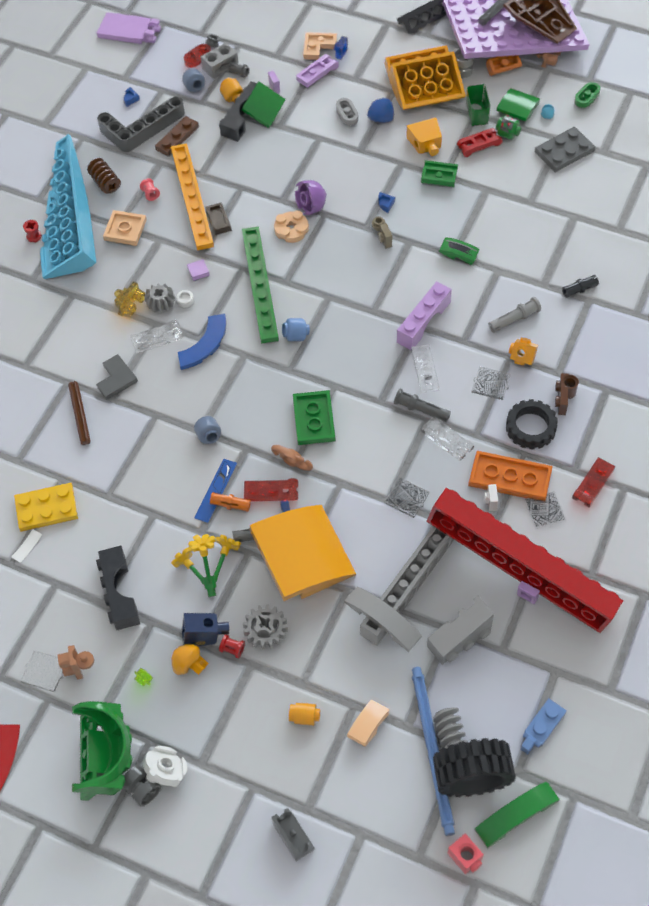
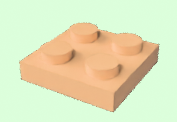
(124, 227)

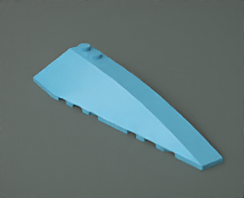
(68, 227)

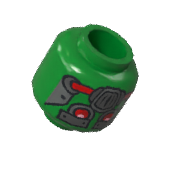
(508, 127)

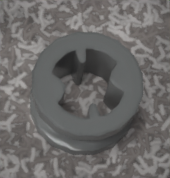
(212, 40)

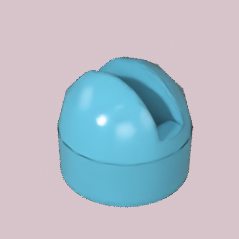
(547, 111)

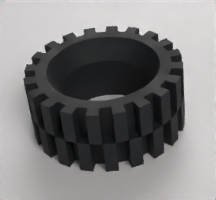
(474, 767)

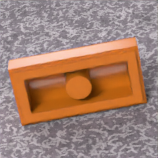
(502, 64)

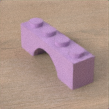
(413, 327)

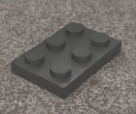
(564, 149)

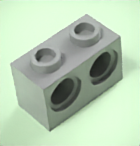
(218, 60)

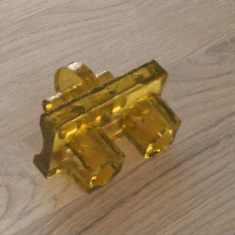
(126, 298)

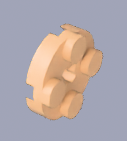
(291, 218)

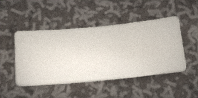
(27, 546)

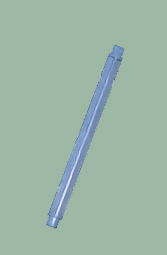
(432, 747)

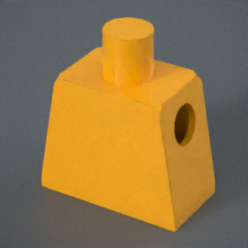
(425, 136)

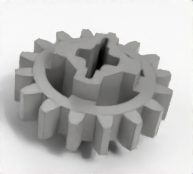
(263, 635)

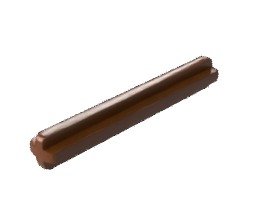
(79, 413)

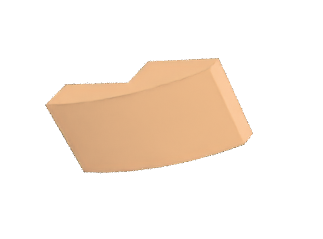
(367, 723)

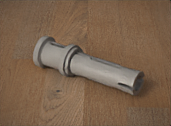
(521, 311)

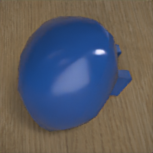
(381, 111)

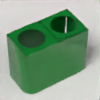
(475, 96)

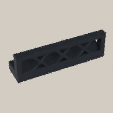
(418, 11)

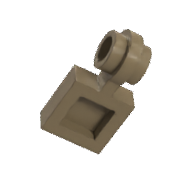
(384, 235)

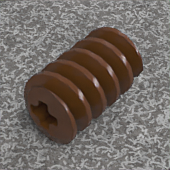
(103, 176)

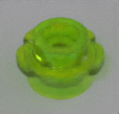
(143, 677)

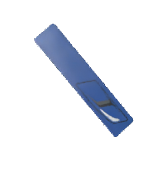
(217, 485)

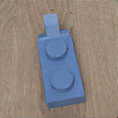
(542, 725)

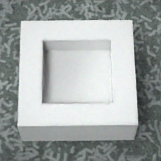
(491, 497)

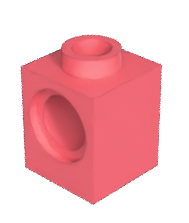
(463, 844)

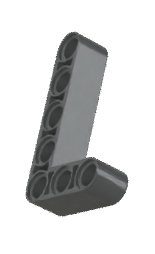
(142, 129)

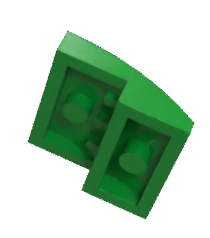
(263, 104)
(518, 104)

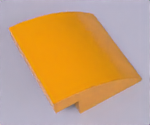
(424, 77)
(302, 551)

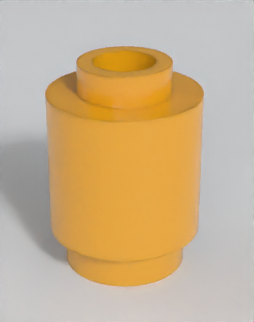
(304, 713)

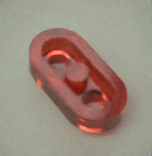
(193, 57)

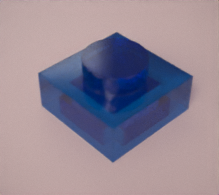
(341, 47)

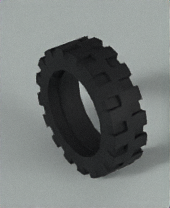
(527, 440)

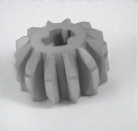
(159, 298)

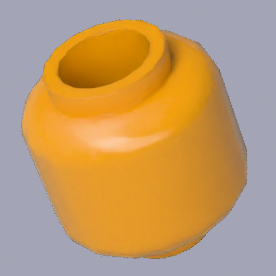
(230, 89)

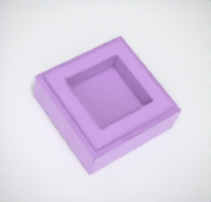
(274, 82)
(198, 270)
(528, 592)

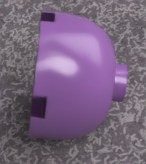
(310, 196)

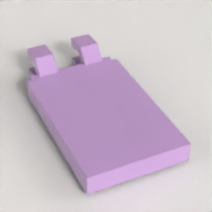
(128, 28)

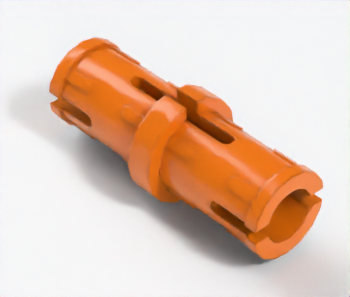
(230, 501)

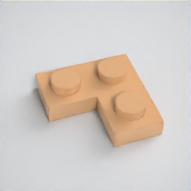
(318, 41)

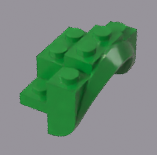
(102, 753)

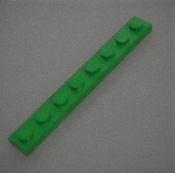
(260, 285)

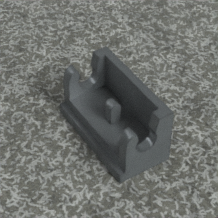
(292, 834)

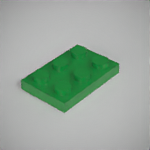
(314, 417)

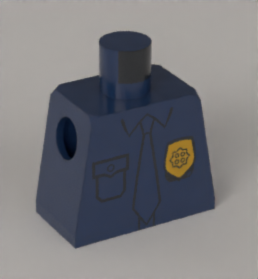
(202, 629)

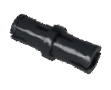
(580, 286)

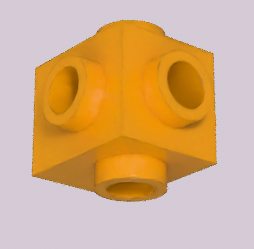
(529, 349)

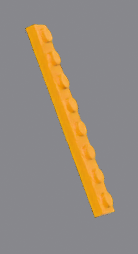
(192, 197)

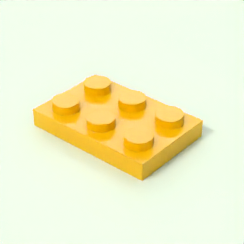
(45, 507)

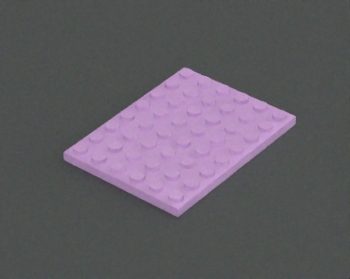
(503, 33)

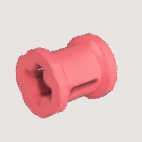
(149, 189)

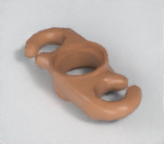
(292, 457)

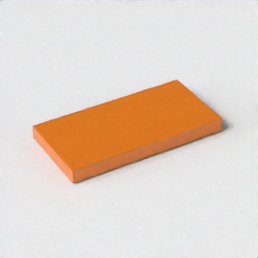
(510, 475)

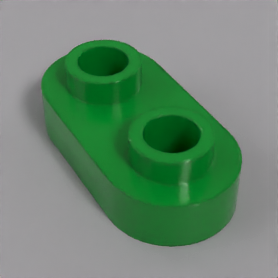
(587, 94)

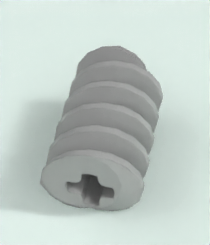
(447, 727)

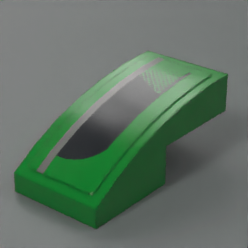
(456, 248)

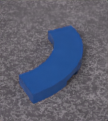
(206, 345)

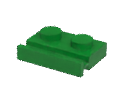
(439, 173)

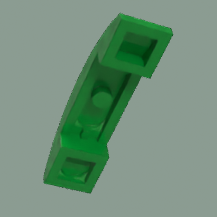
(516, 813)

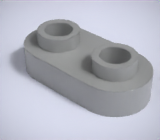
(347, 111)

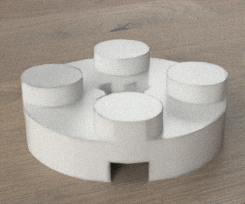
(158, 773)

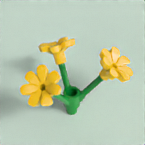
(202, 545)

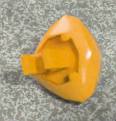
(187, 657)

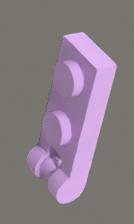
(317, 70)

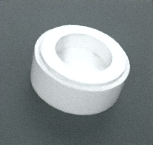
(185, 299)

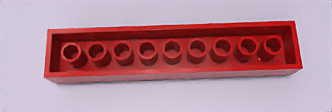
(524, 560)

